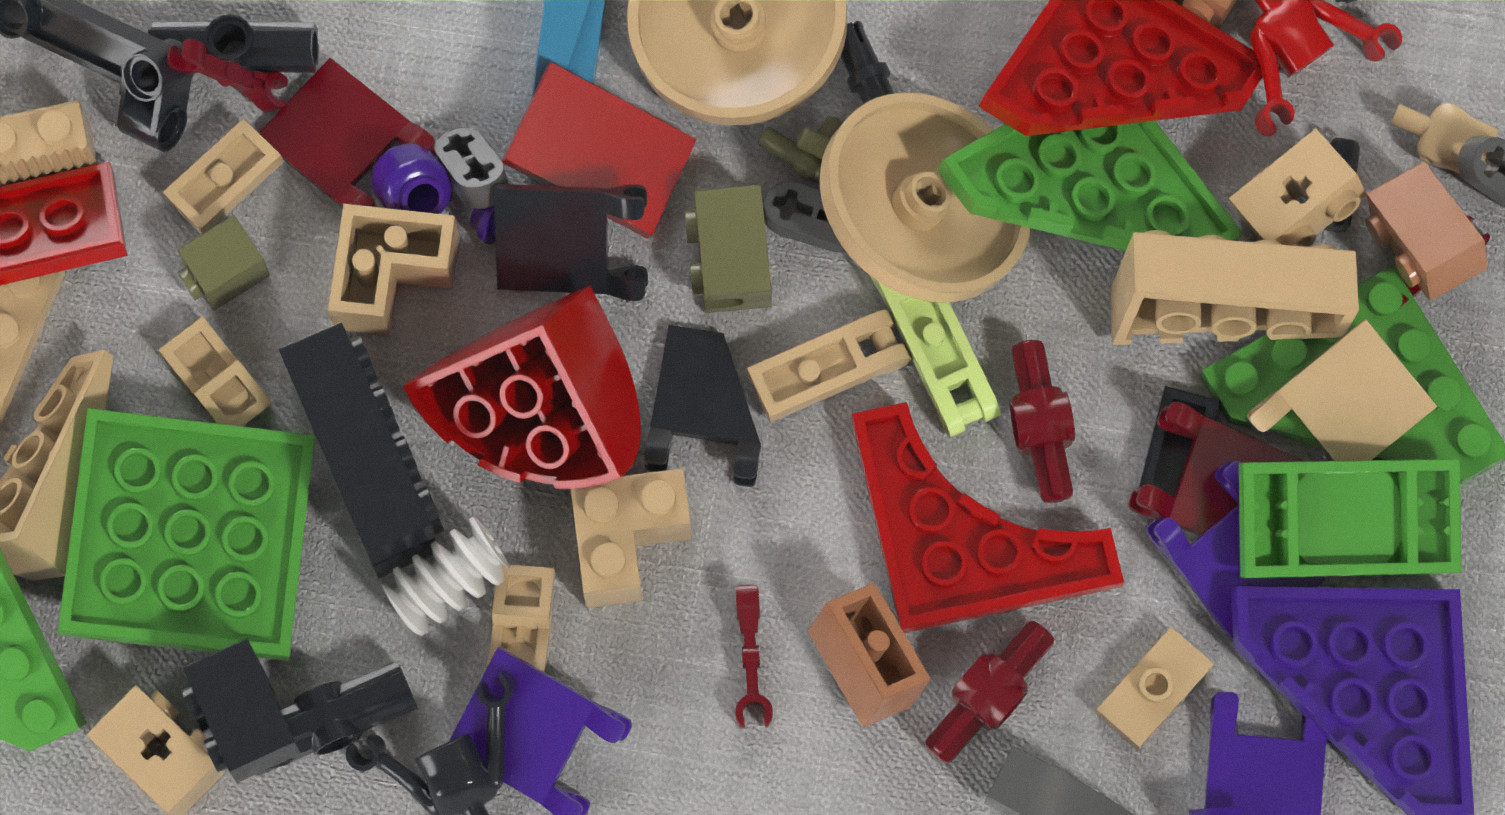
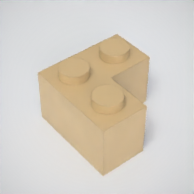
(385, 249)
(617, 519)

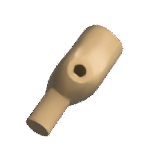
(1442, 132)

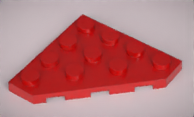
(1119, 66)

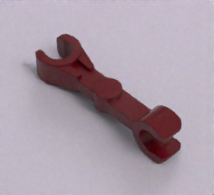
(254, 85)
(748, 615)

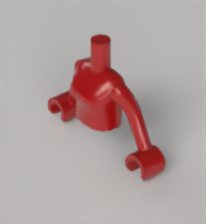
(1293, 38)

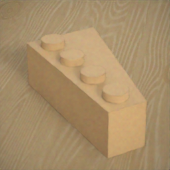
(1231, 289)

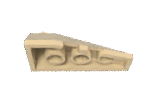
(44, 470)

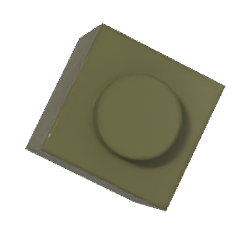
(221, 264)

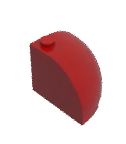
(539, 397)

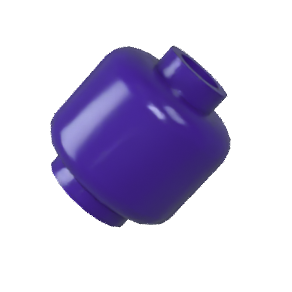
(411, 180)

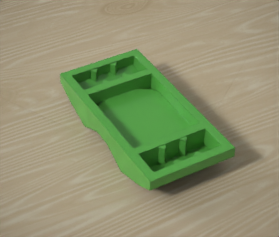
(1349, 518)

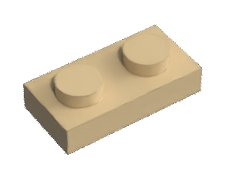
(223, 177)

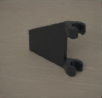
(701, 400)

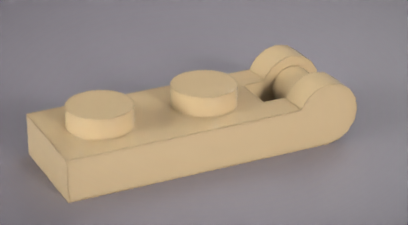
(827, 365)

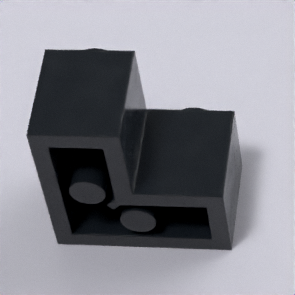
(241, 710)

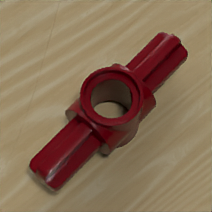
(1042, 421)
(989, 692)

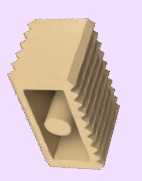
(45, 142)

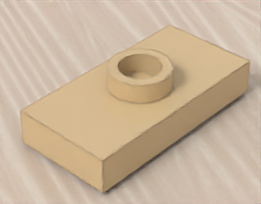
(1154, 688)

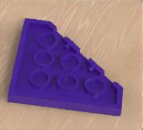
(1377, 679)

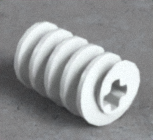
(447, 578)

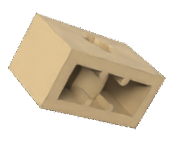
(1305, 170)
(126, 737)

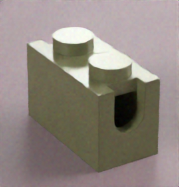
(731, 249)

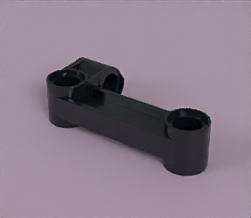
(151, 93)

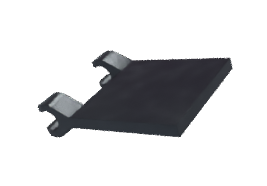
(560, 239)

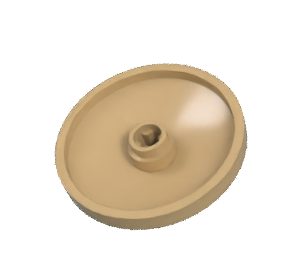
(736, 56)
(899, 211)

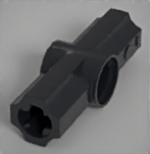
(267, 46)
(338, 713)

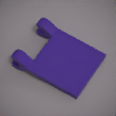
(1213, 559)
(540, 730)
(1262, 772)

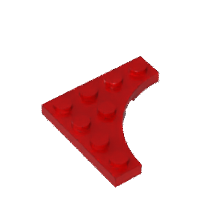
(953, 555)

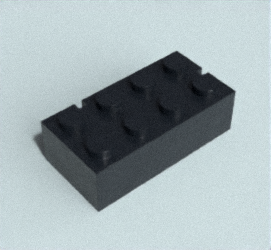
(357, 441)

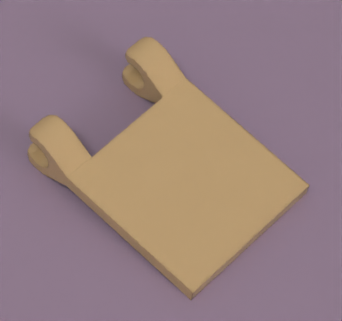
(1350, 397)

